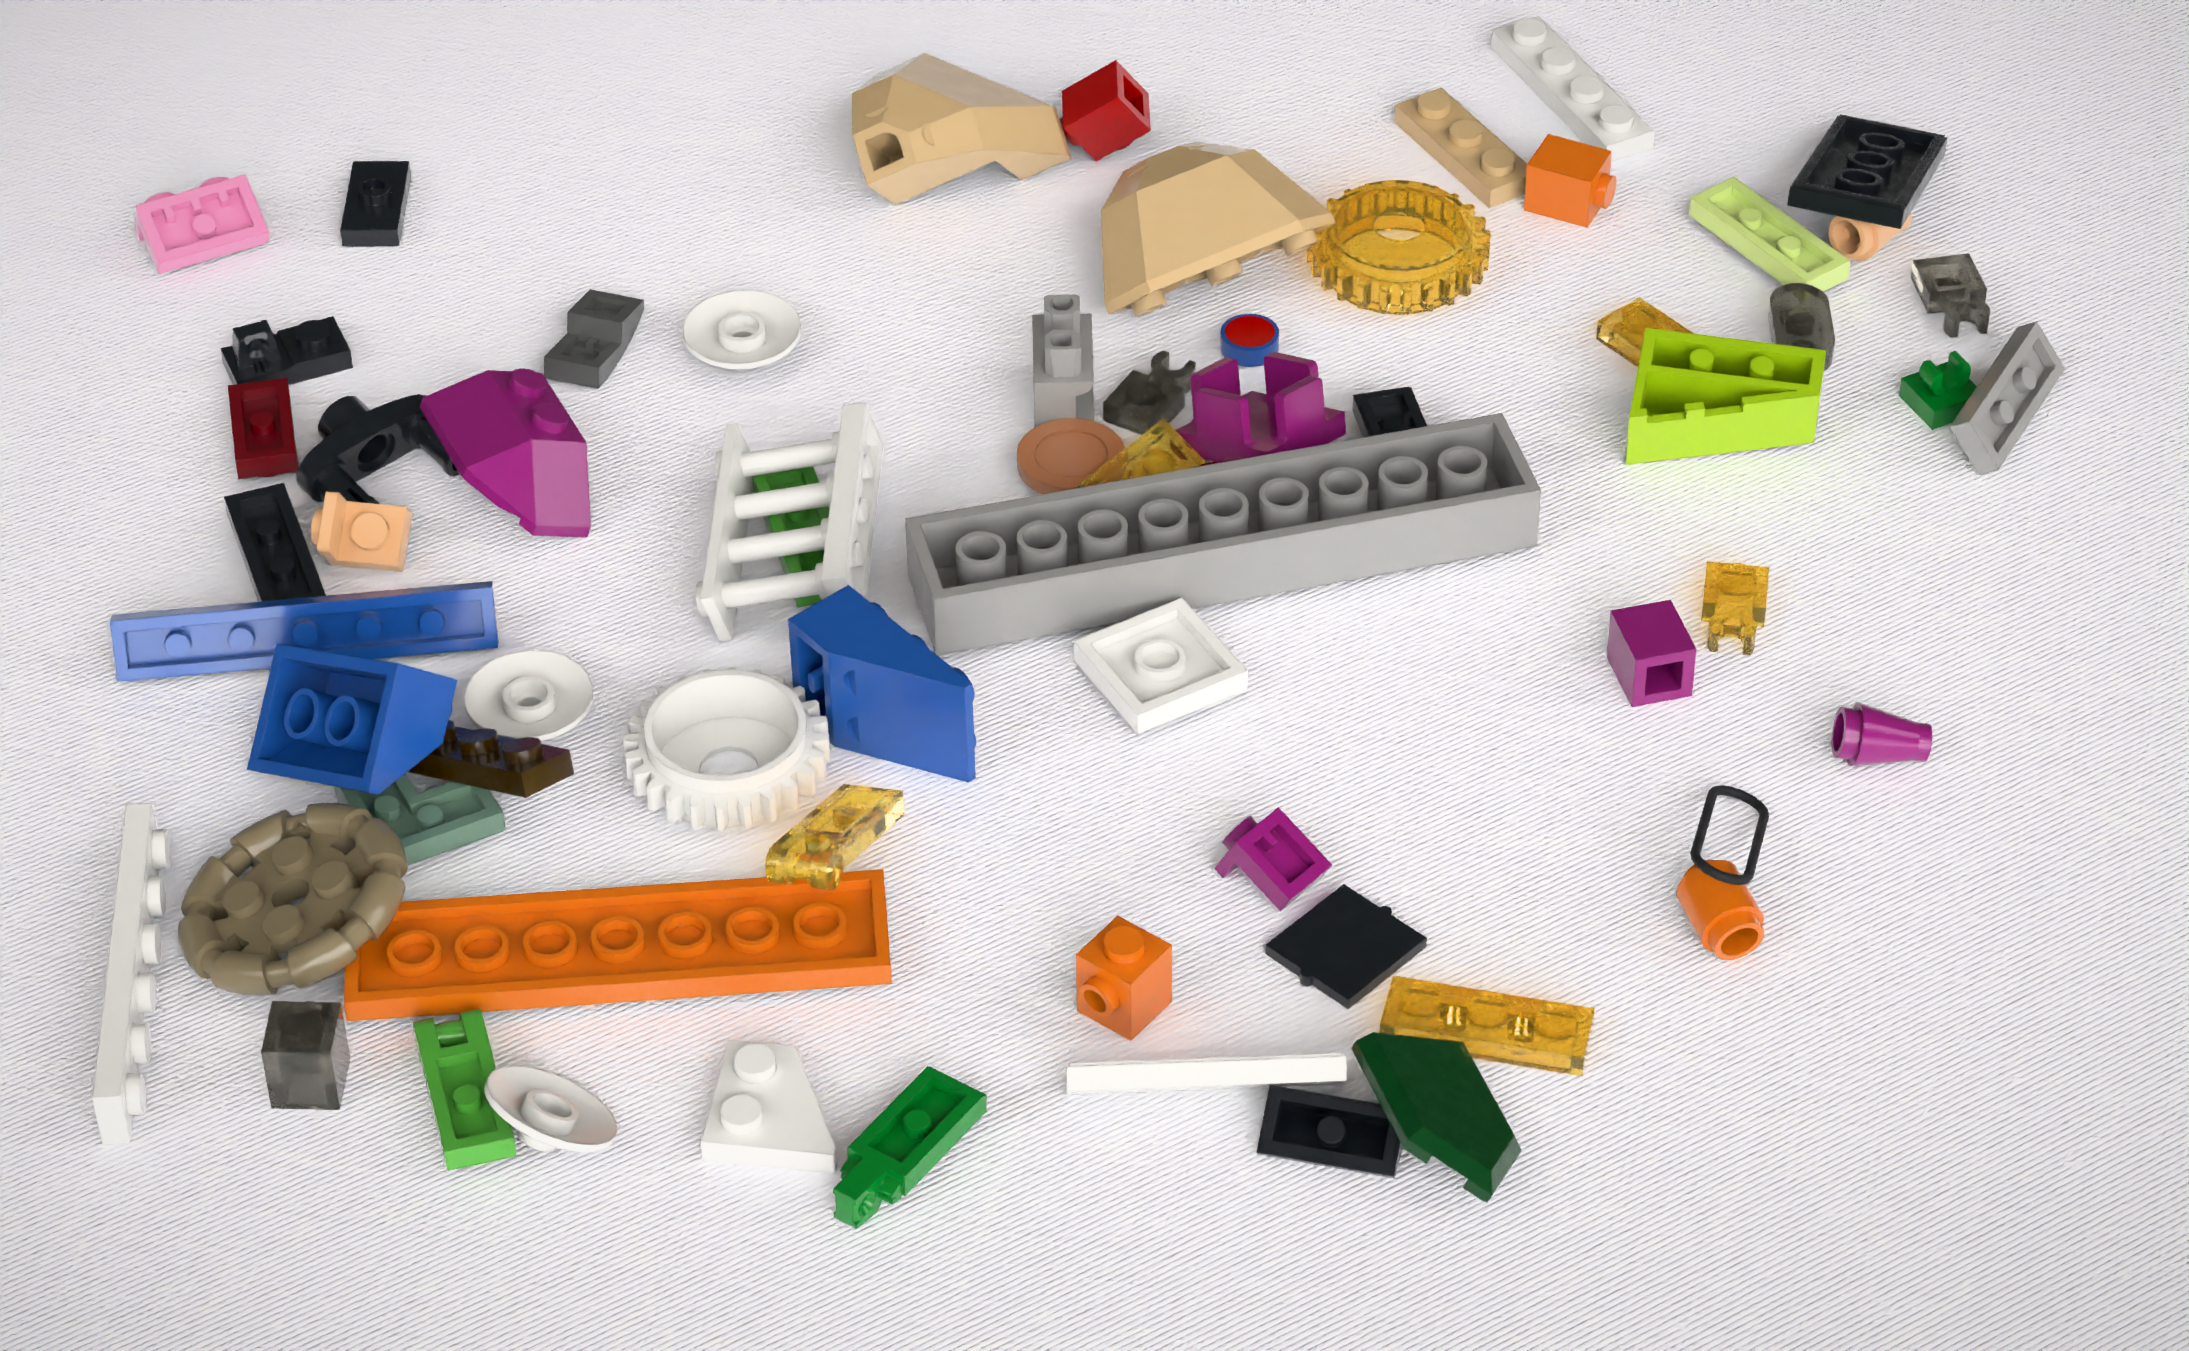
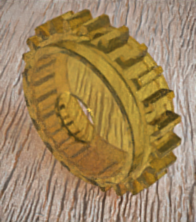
(1406, 273)

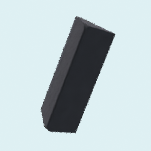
(1328, 1132)

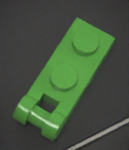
(455, 1068)

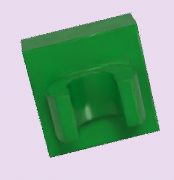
(1938, 390)

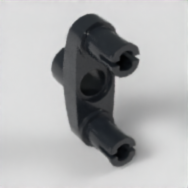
(364, 441)

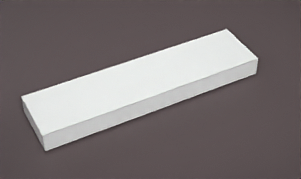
(1206, 1073)

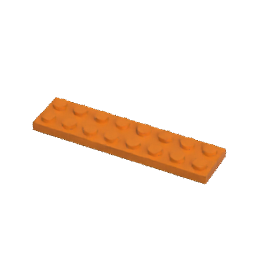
(621, 946)

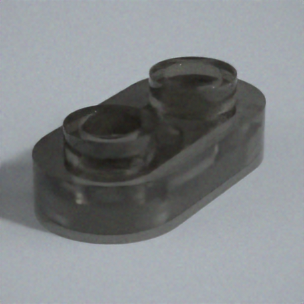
(1802, 318)

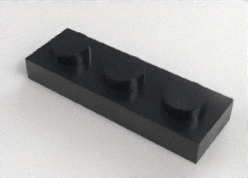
(272, 544)

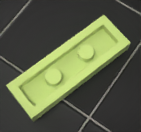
(1768, 236)

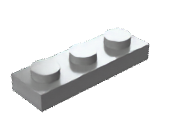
(2007, 398)

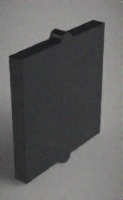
(1346, 946)

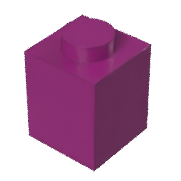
(1651, 653)

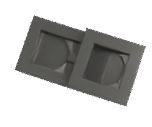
(595, 338)

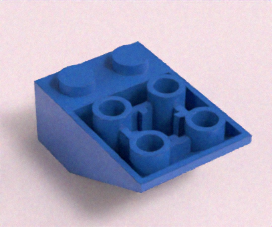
(883, 687)

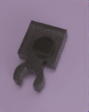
(1952, 287)
(1147, 399)

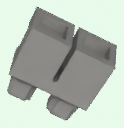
(1062, 361)

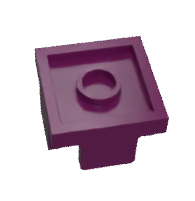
(1258, 423)

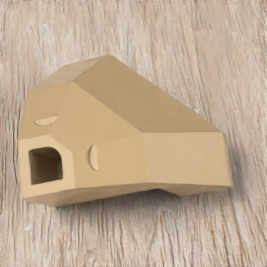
(941, 121)
(1198, 218)

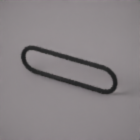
(1756, 843)

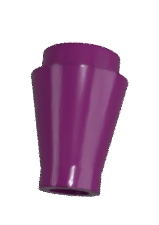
(1878, 737)

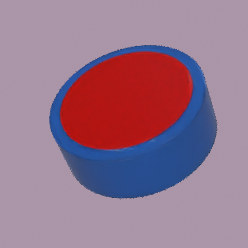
(1249, 339)

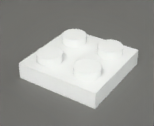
(1160, 665)

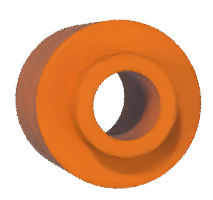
(1721, 912)

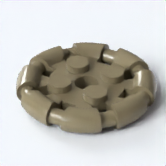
(242, 925)

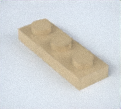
(1463, 146)

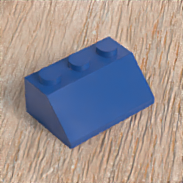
(348, 719)

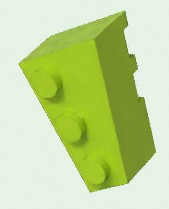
(1721, 396)

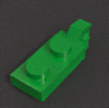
(905, 1143)

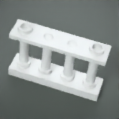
(843, 535)

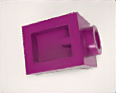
(1274, 857)

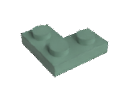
(431, 819)

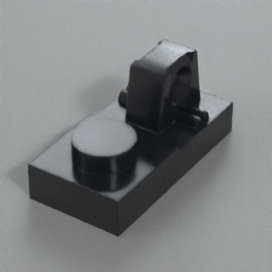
(292, 353)

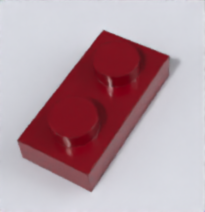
(263, 428)

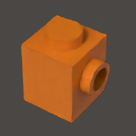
(1569, 181)
(1124, 977)

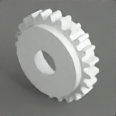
(718, 715)

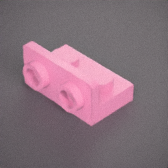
(200, 223)

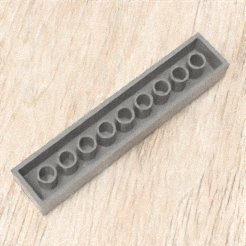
(1221, 532)

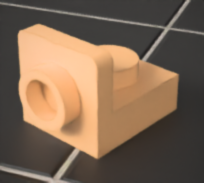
(361, 533)

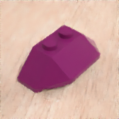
(516, 448)

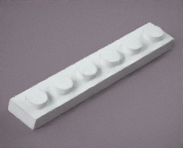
(129, 985)

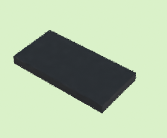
(1868, 171)

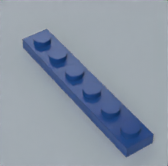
(346, 624)

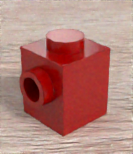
(1105, 111)

